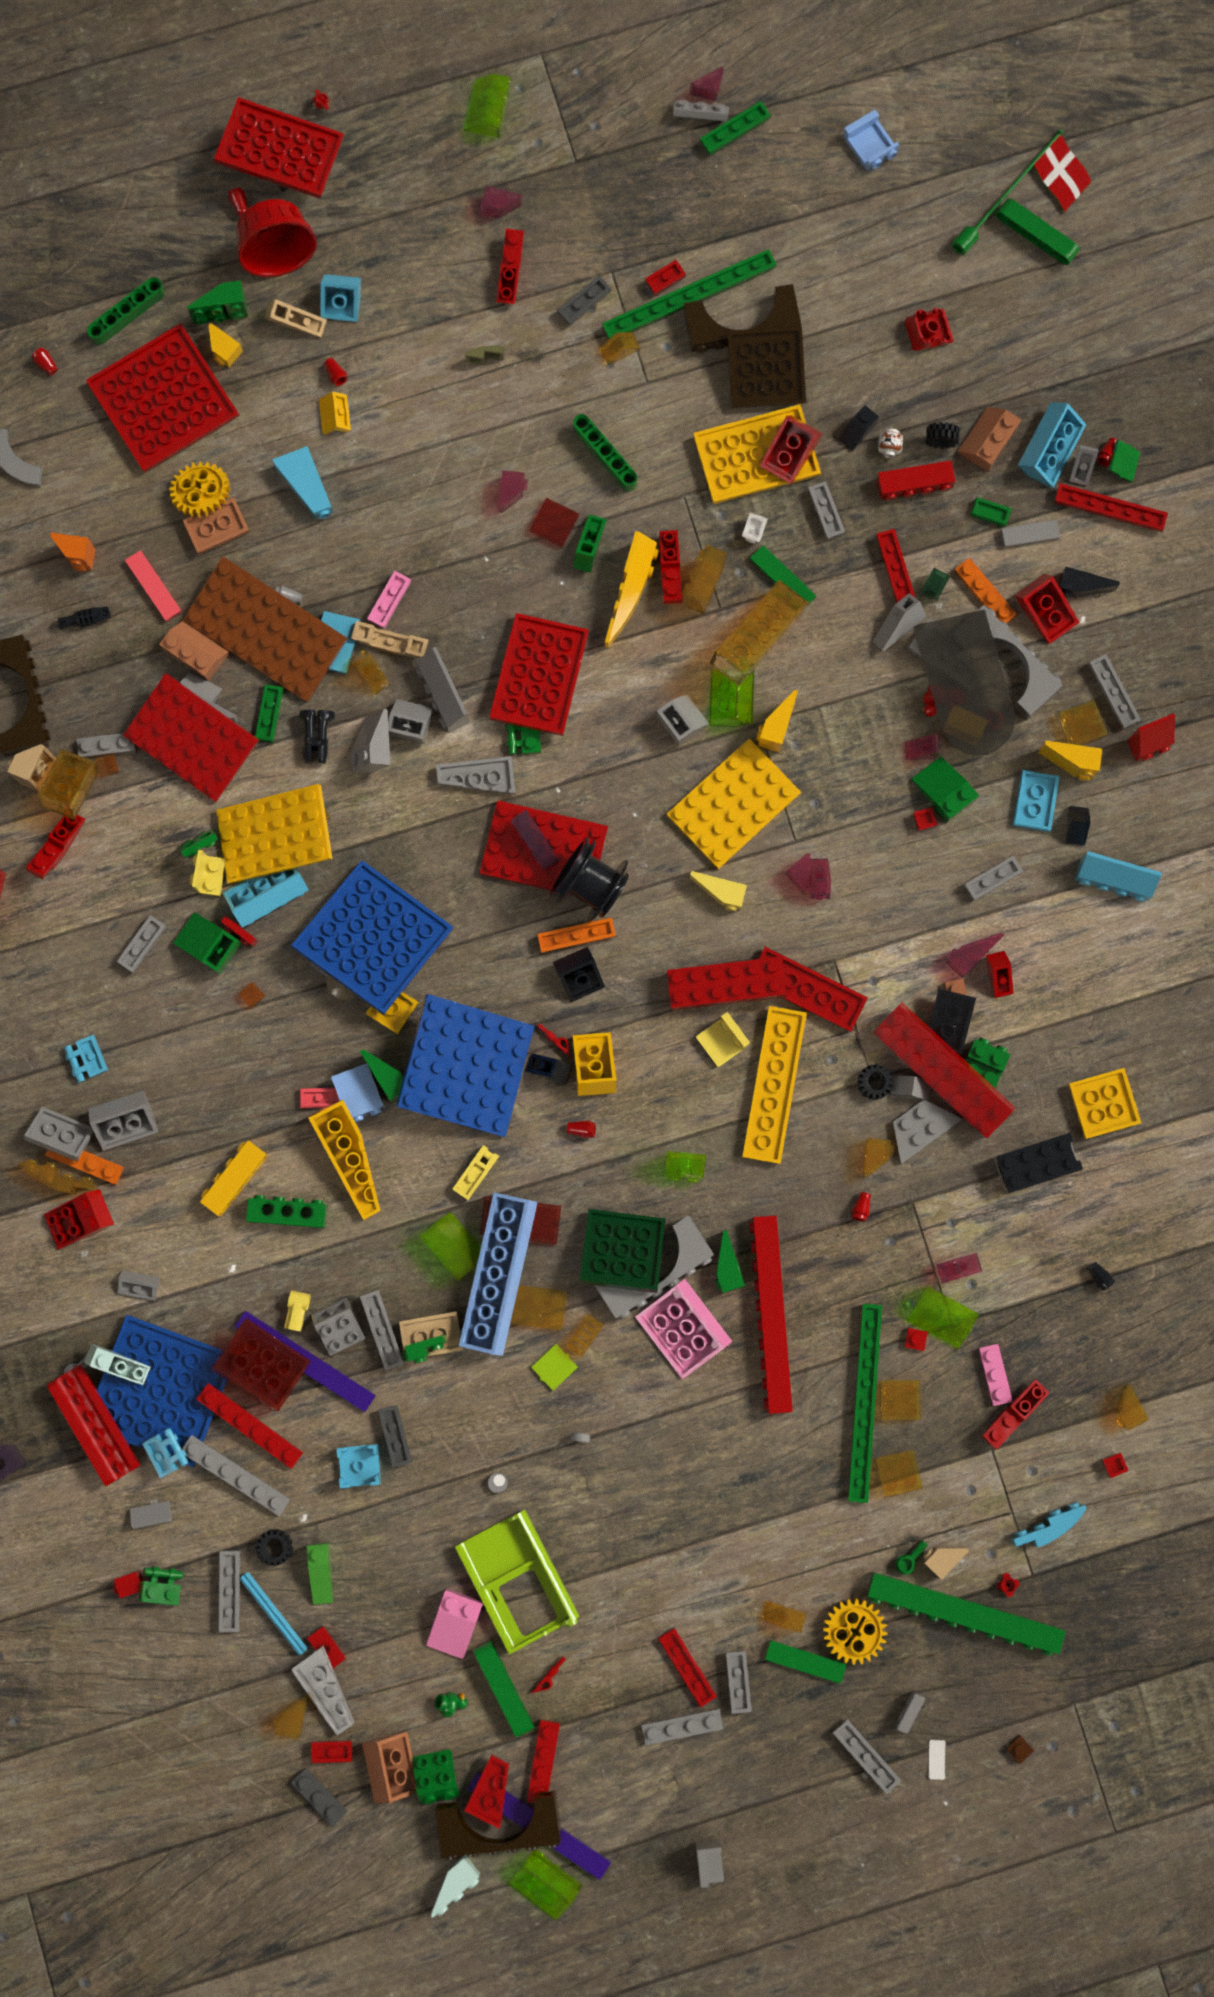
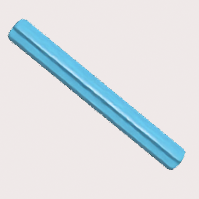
(273, 1613)

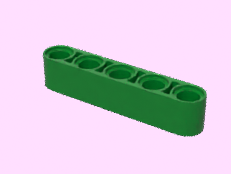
(1037, 231)
(128, 302)
(603, 444)
(503, 1688)

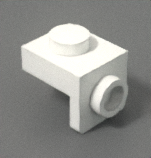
(754, 528)

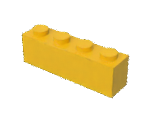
(234, 1178)

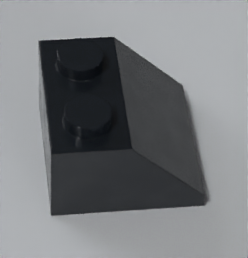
(579, 974)

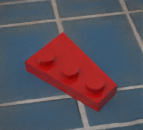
(489, 1793)

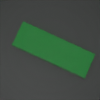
(269, 713)

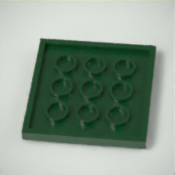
(622, 1250)

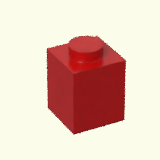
(128, 1584)

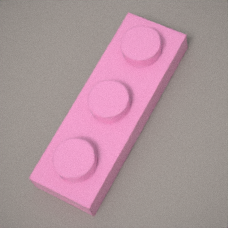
(389, 599)
(995, 1374)

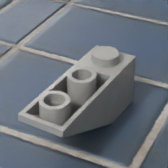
(901, 619)

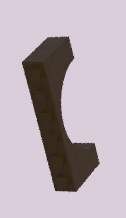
(708, 334)
(31, 728)
(459, 1839)

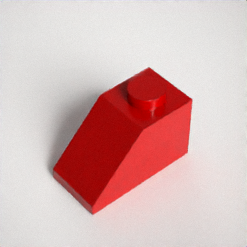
(1000, 974)

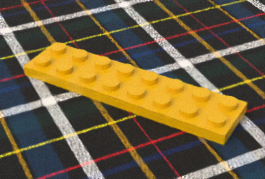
(774, 1085)

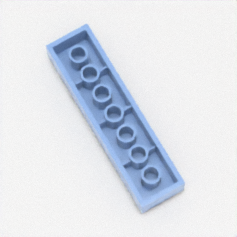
(498, 1274)

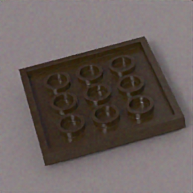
(766, 367)

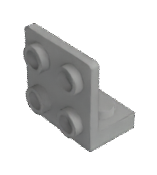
(337, 1326)

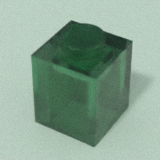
(935, 584)

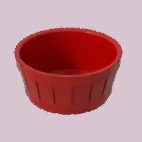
(274, 238)

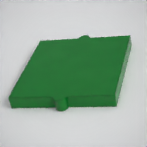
(1124, 461)

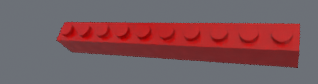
(772, 1314)

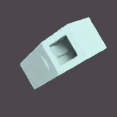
(116, 1364)
(458, 1878)

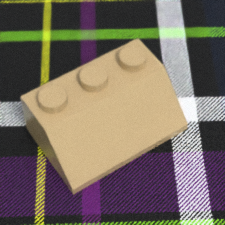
(31, 766)

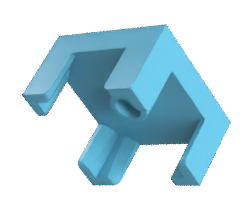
(359, 1465)

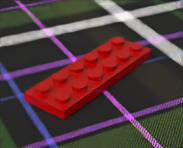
(819, 993)

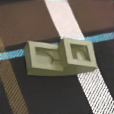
(479, 354)

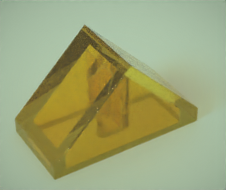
(619, 347)

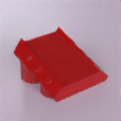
(928, 329)

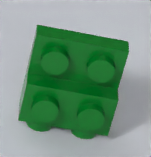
(987, 1060)
(419, 1351)

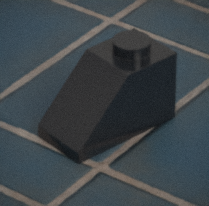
(859, 427)
(549, 1068)

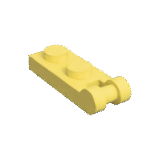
(475, 1173)

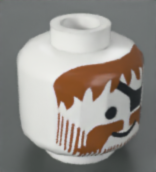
(890, 443)

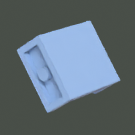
(870, 141)
(358, 1092)

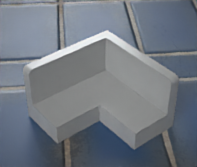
(709, 1862)

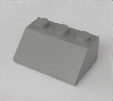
(122, 1120)

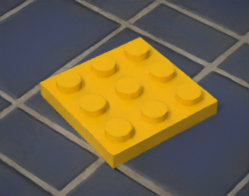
(1104, 1103)

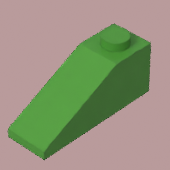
(320, 1572)

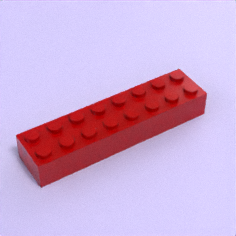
(944, 1070)

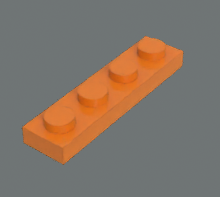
(984, 590)
(576, 935)
(92, 1165)

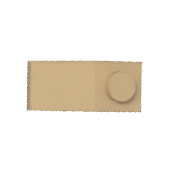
(943, 1559)

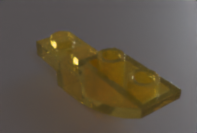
(51, 1177)

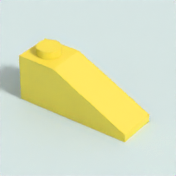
(723, 891)

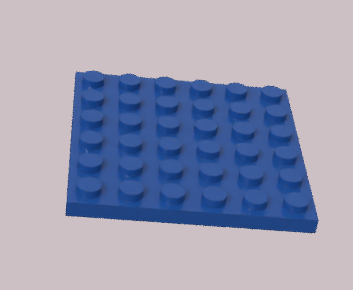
(372, 937)
(465, 1065)
(170, 1390)

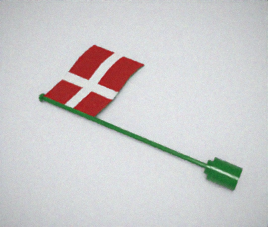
(1058, 172)

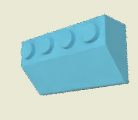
(1052, 443)
(1117, 876)
(264, 894)

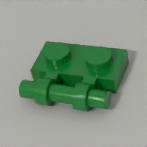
(529, 740)
(205, 839)
(159, 1592)

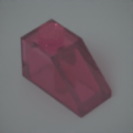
(499, 202)
(511, 489)
(819, 879)
(959, 1267)

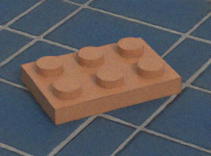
(216, 528)

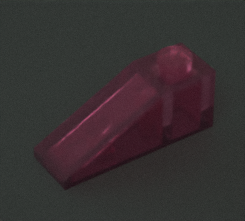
(969, 955)

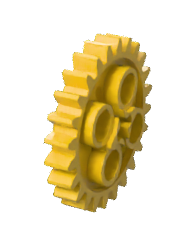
(199, 489)
(870, 1640)

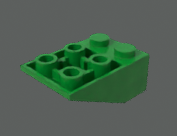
(220, 304)
(207, 943)

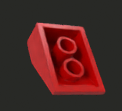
(790, 449)
(1047, 607)
(1153, 738)

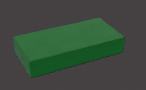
(990, 512)

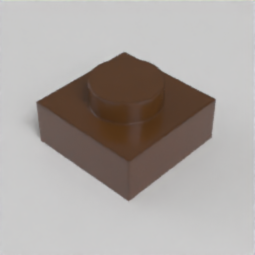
(1019, 1749)

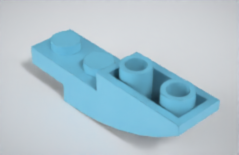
(1057, 1524)

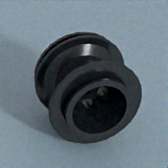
(590, 880)

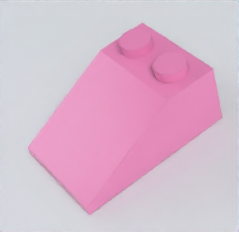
(454, 1623)

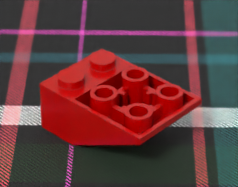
(78, 1218)

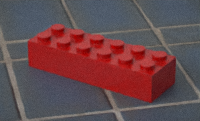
(726, 983)

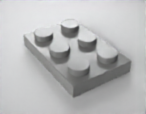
(59, 1134)

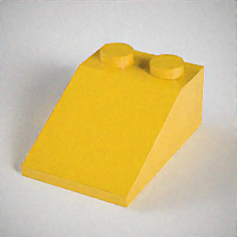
(775, 726)
(1074, 759)
(594, 1064)

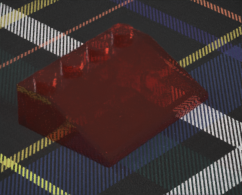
(260, 1365)

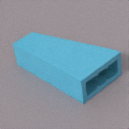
(302, 476)

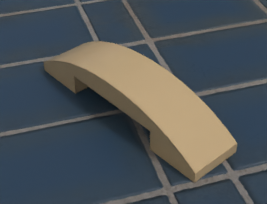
(389, 641)

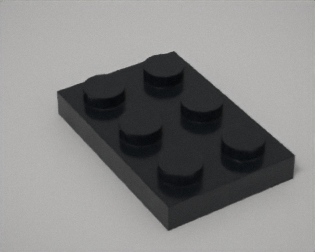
(952, 1017)

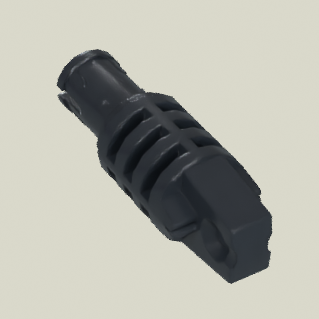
(85, 617)

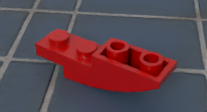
(510, 266)
(670, 567)
(56, 846)
(1014, 1414)

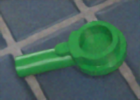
(906, 1563)

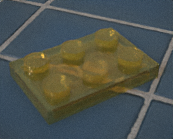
(539, 1307)

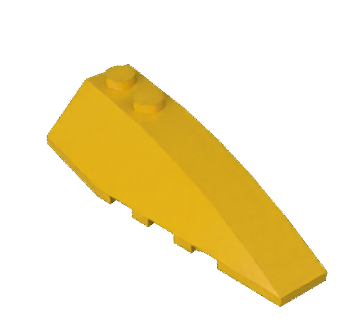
(635, 577)
(348, 1154)

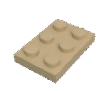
(430, 1327)

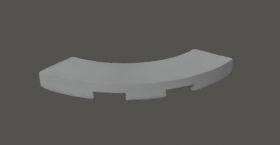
(16, 467)

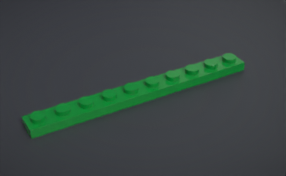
(695, 291)
(865, 1403)

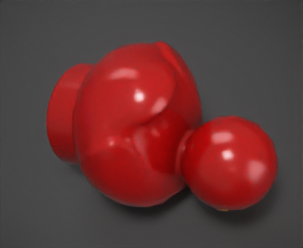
(929, 709)

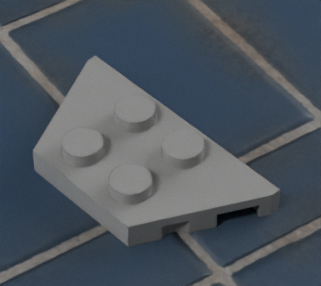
(921, 1127)

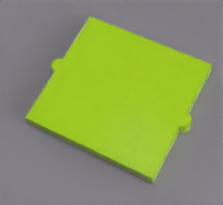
(554, 1367)

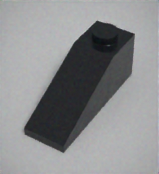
(1079, 583)

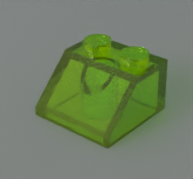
(684, 1166)

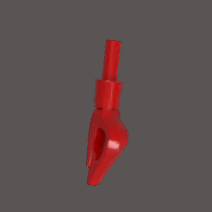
(553, 1038)
(548, 1677)

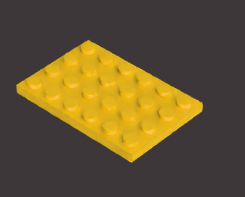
(735, 450)
(733, 803)
(274, 834)

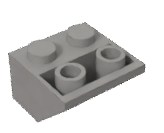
(681, 719)
(409, 721)

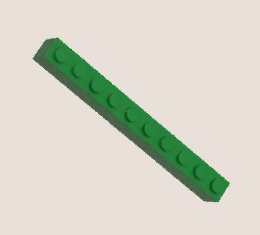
(966, 1613)

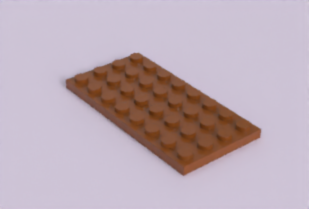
(265, 629)

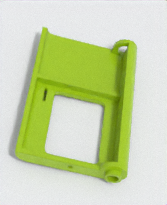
(503, 1555)

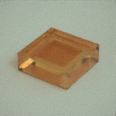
(107, 765)
(252, 995)

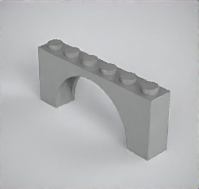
(1040, 682)
(691, 1252)

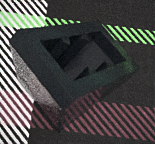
(1077, 825)

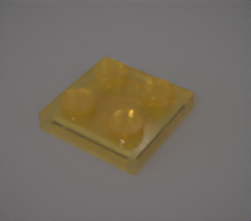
(1082, 723)
(900, 1400)
(898, 1473)

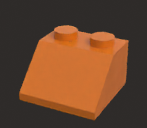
(76, 550)

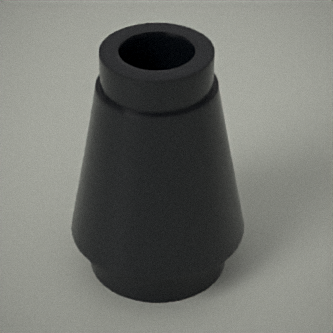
(1101, 1276)

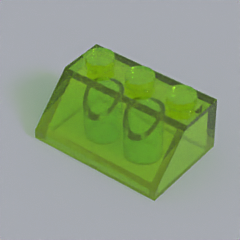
(488, 105)
(729, 702)
(453, 1246)
(942, 1317)
(545, 1884)

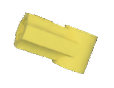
(297, 1306)

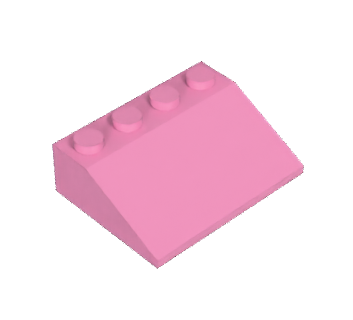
(683, 1329)

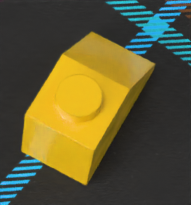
(224, 347)

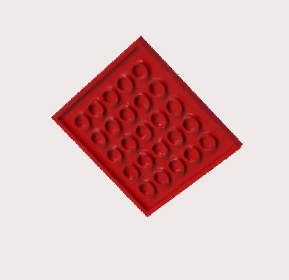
(162, 397)

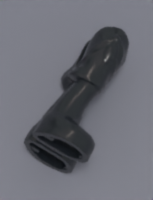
(310, 743)

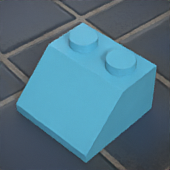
(340, 297)

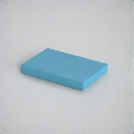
(345, 626)
(1036, 800)

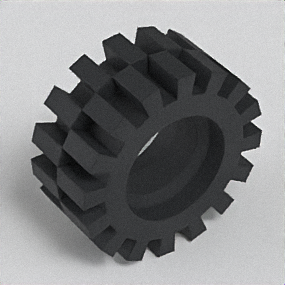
(942, 435)
(875, 1070)
(265, 1556)

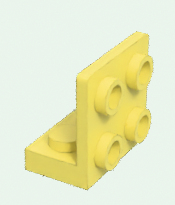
(208, 874)
(723, 1040)

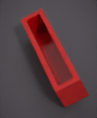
(915, 480)

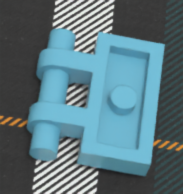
(91, 1056)
(161, 1456)

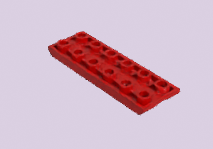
(93, 1425)

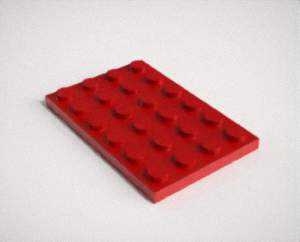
(279, 148)
(539, 674)
(191, 737)
(510, 859)

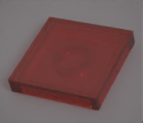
(554, 522)

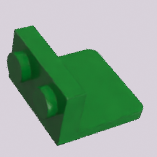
(435, 1777)

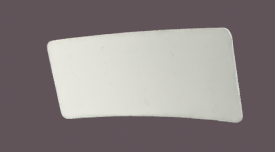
(937, 1759)

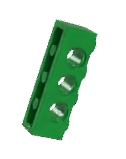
(256, 1215)

